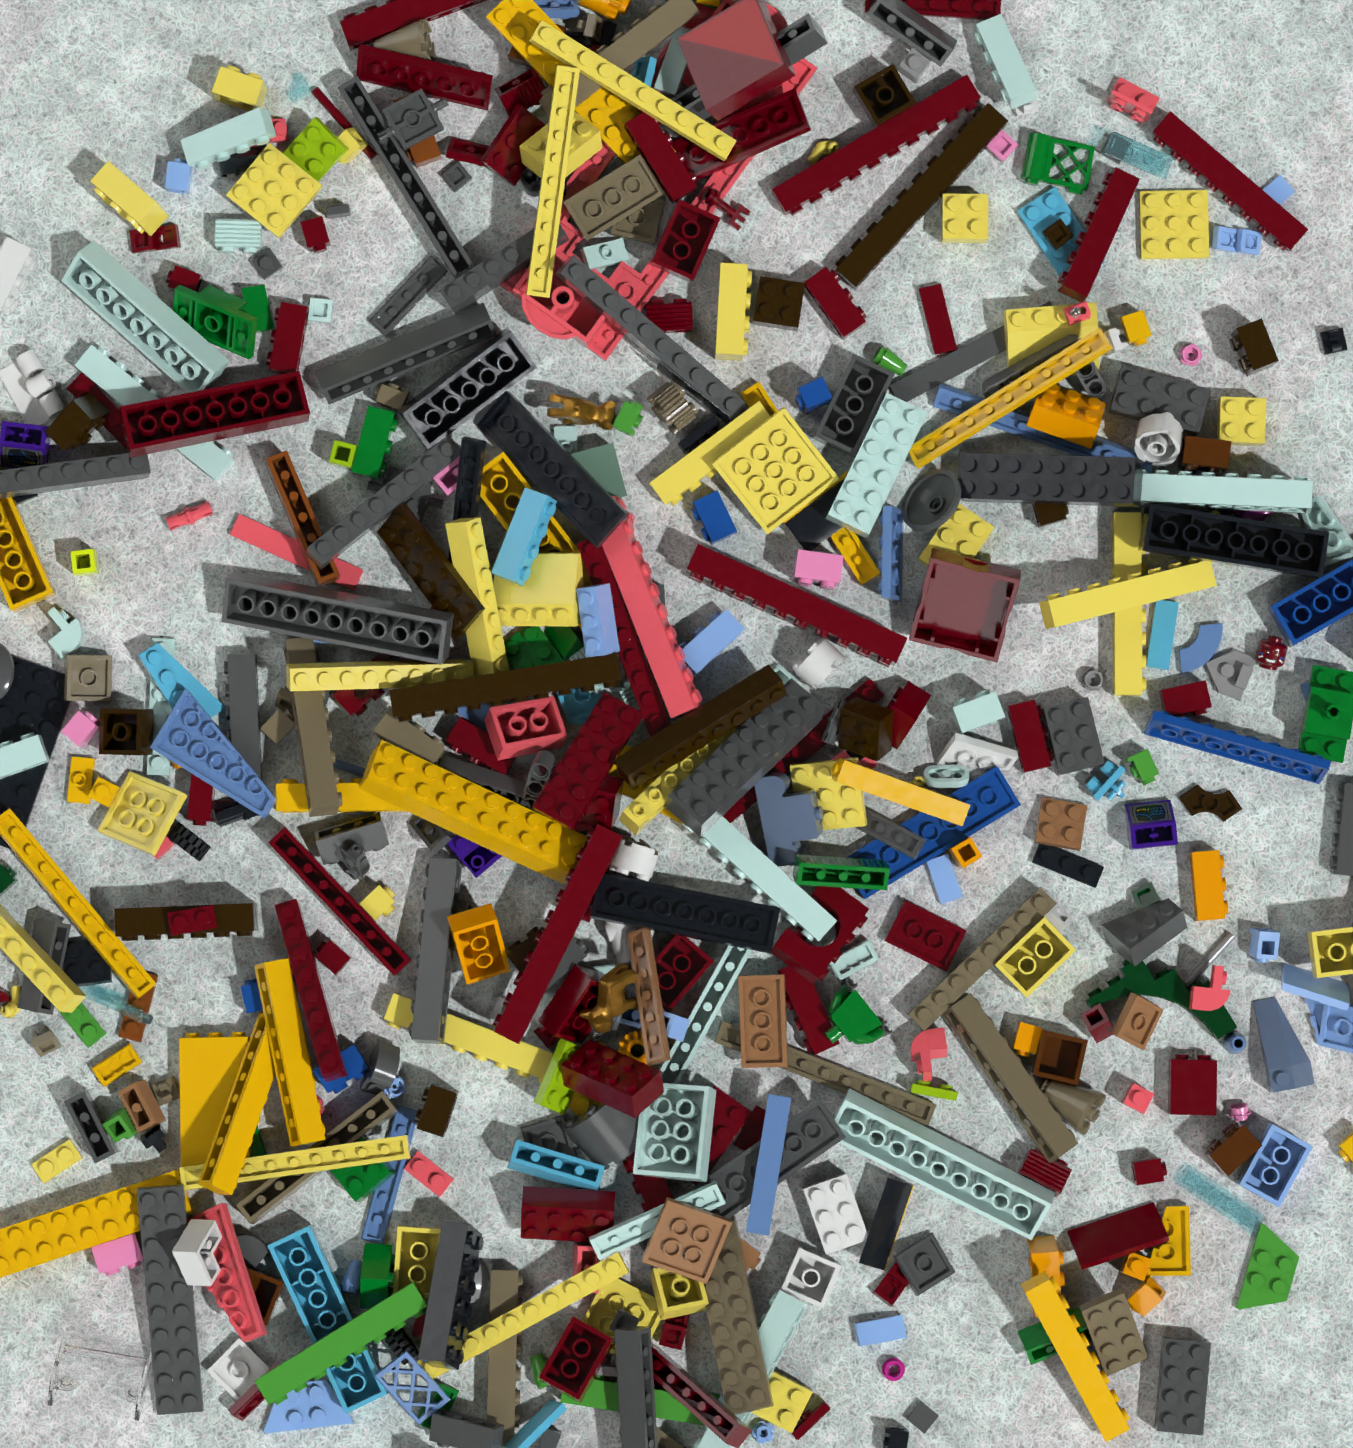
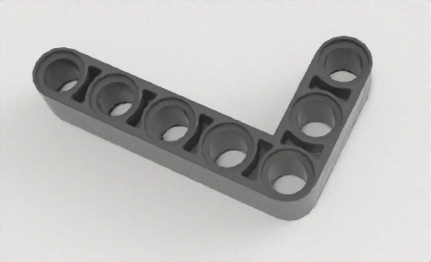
(1020, 368)
(514, 789)

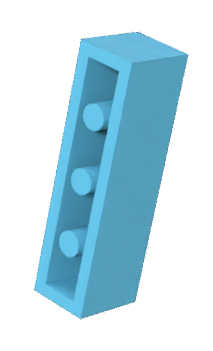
(524, 537)
(555, 1166)

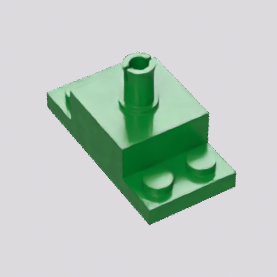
(218, 318)
(1327, 713)

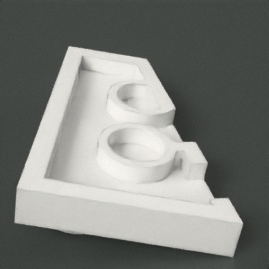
(969, 750)

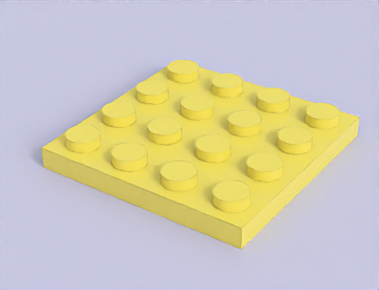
(775, 470)

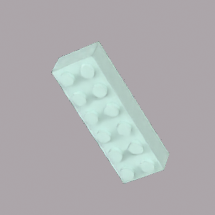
(876, 465)

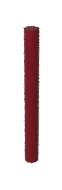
(337, 115)

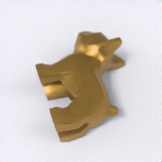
(583, 411)
(611, 998)

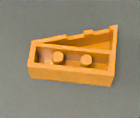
(1046, 1257)

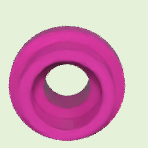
(900, 1372)

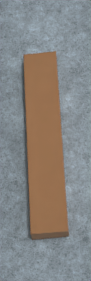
(648, 996)

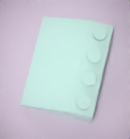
(676, 1134)

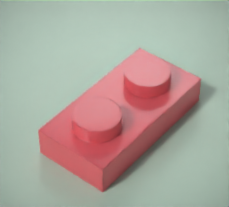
(428, 1173)

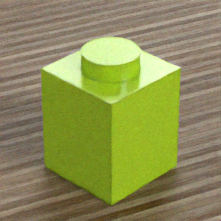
(342, 454)

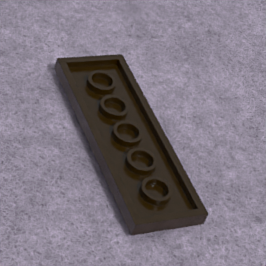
(430, 568)

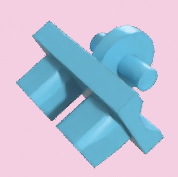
(1113, 773)

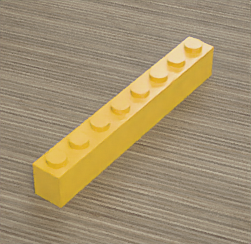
(289, 1052)
(240, 1114)
(1075, 1356)

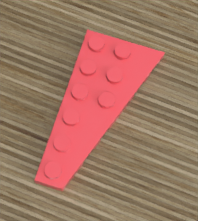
(233, 1284)

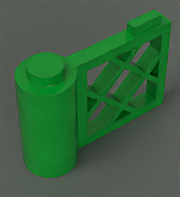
(1039, 159)

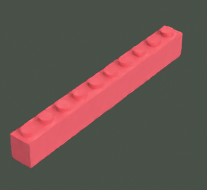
(651, 620)

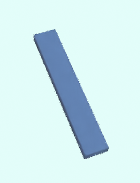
(768, 1164)
(385, 1196)

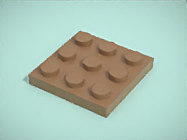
(686, 1240)

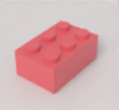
(525, 728)

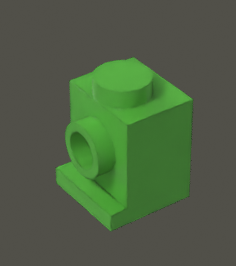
(628, 418)
(1143, 767)

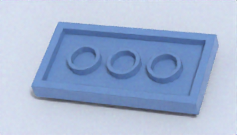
(892, 553)

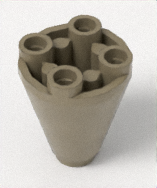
(1074, 1103)

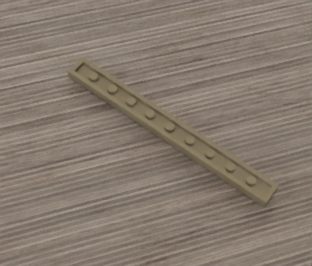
(841, 1078)

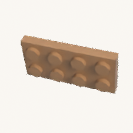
(763, 1021)

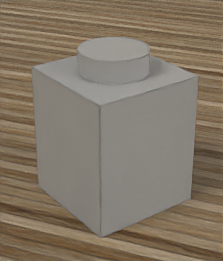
(914, 65)

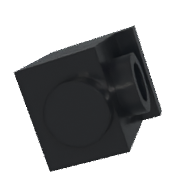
(897, 1438)

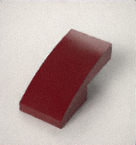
(145, 243)
(891, 1285)
(674, 1332)

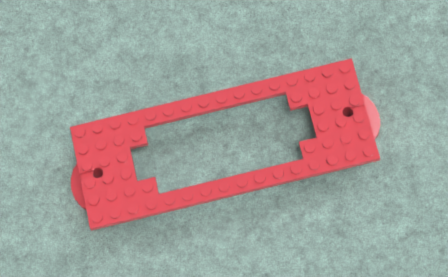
(577, 317)

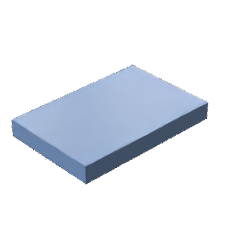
(1323, 990)

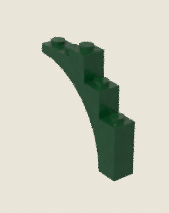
(1166, 986)

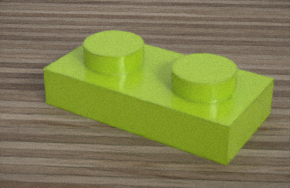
(944, 1091)

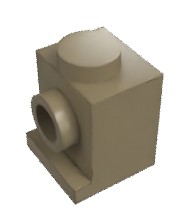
(391, 396)

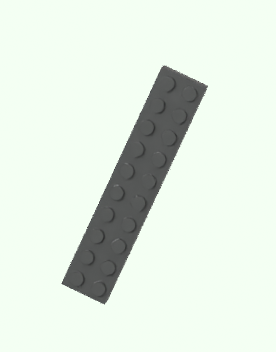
(337, 617)

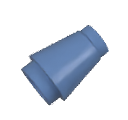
(1229, 1042)
(351, 1279)

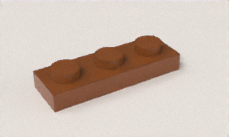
(131, 1028)

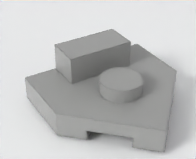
(1231, 673)

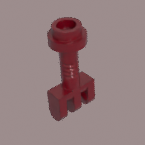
(712, 197)

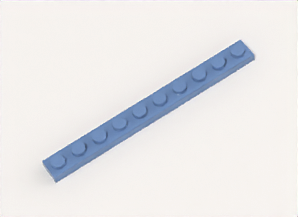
(1015, 422)

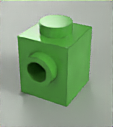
(119, 1125)

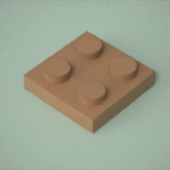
(1060, 824)
(1137, 1021)

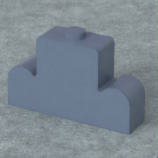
(786, 817)

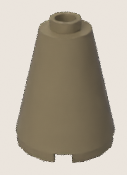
(409, 40)

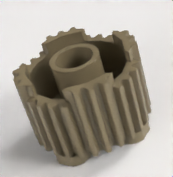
(672, 406)

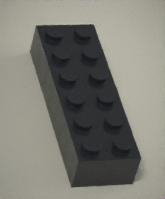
(467, 389)
(450, 1295)

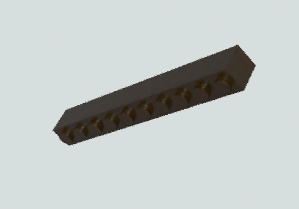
(921, 196)
(505, 686)

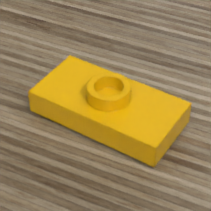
(80, 780)
(117, 1065)

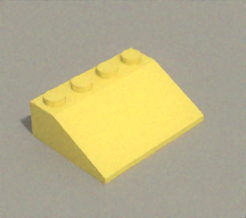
(1038, 327)
(547, 595)

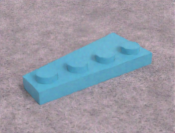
(174, 679)

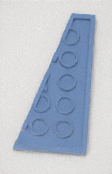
(201, 748)

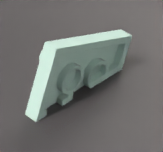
(1323, 519)

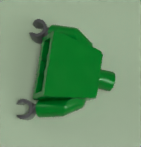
(853, 1018)

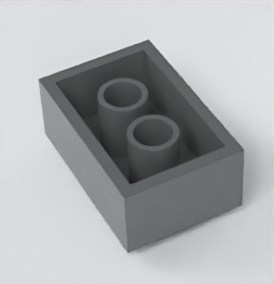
(1073, 736)

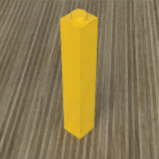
(900, 791)

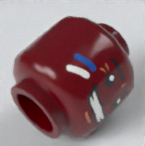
(1271, 653)

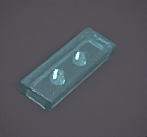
(1138, 155)
(119, 1006)

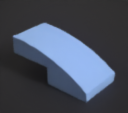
(1236, 240)
(880, 1330)

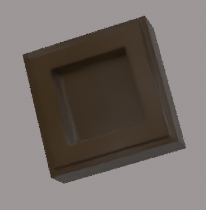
(1057, 234)

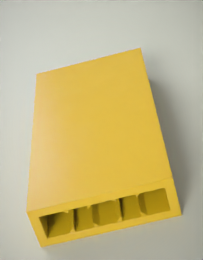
(206, 1079)

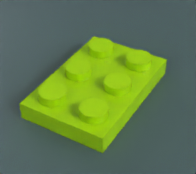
(316, 149)
(552, 1091)

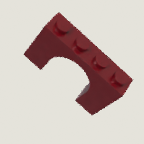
(813, 960)

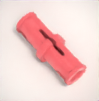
(189, 515)

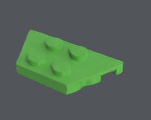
(1268, 1271)

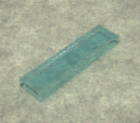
(1220, 1199)

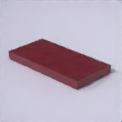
(1117, 1235)

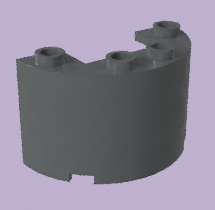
(603, 1134)

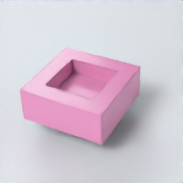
(1002, 146)

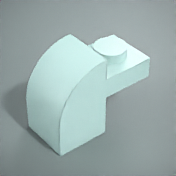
(69, 637)

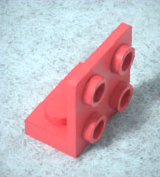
(1132, 100)

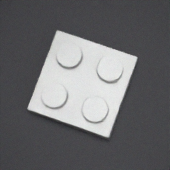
(238, 1369)

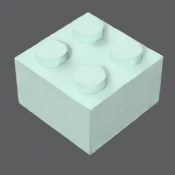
(977, 712)

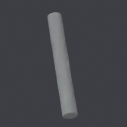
(1209, 959)

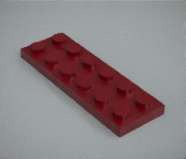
(435, 78)
(754, 130)
(588, 761)

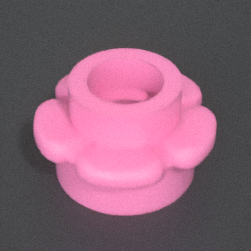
(1191, 348)
(1239, 1111)

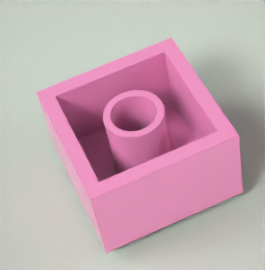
(818, 569)

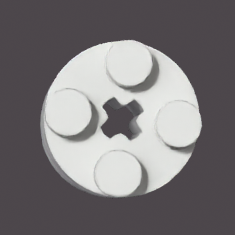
(1158, 439)
(819, 664)
(636, 859)

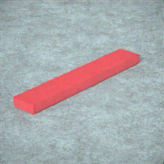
(288, 548)

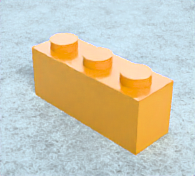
(1208, 885)

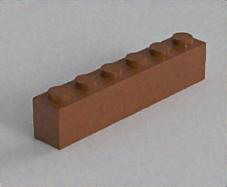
(299, 513)

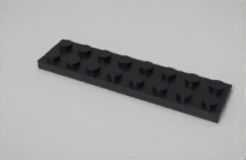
(552, 469)
(685, 913)

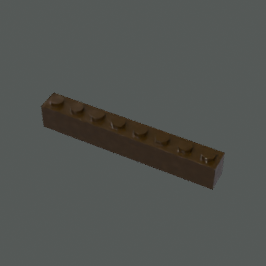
(700, 727)

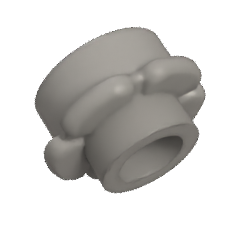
(1088, 684)

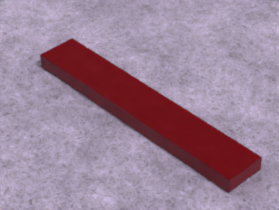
(952, 8)

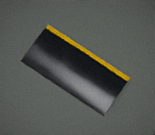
(692, 392)
(809, 522)
(886, 1224)

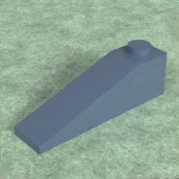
(1282, 1052)

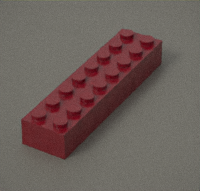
(214, 414)

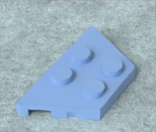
(1332, 1025)
(309, 1408)

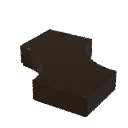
(1221, 805)

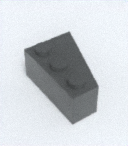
(1144, 930)

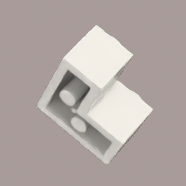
(196, 1250)

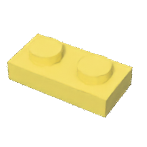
(57, 1161)

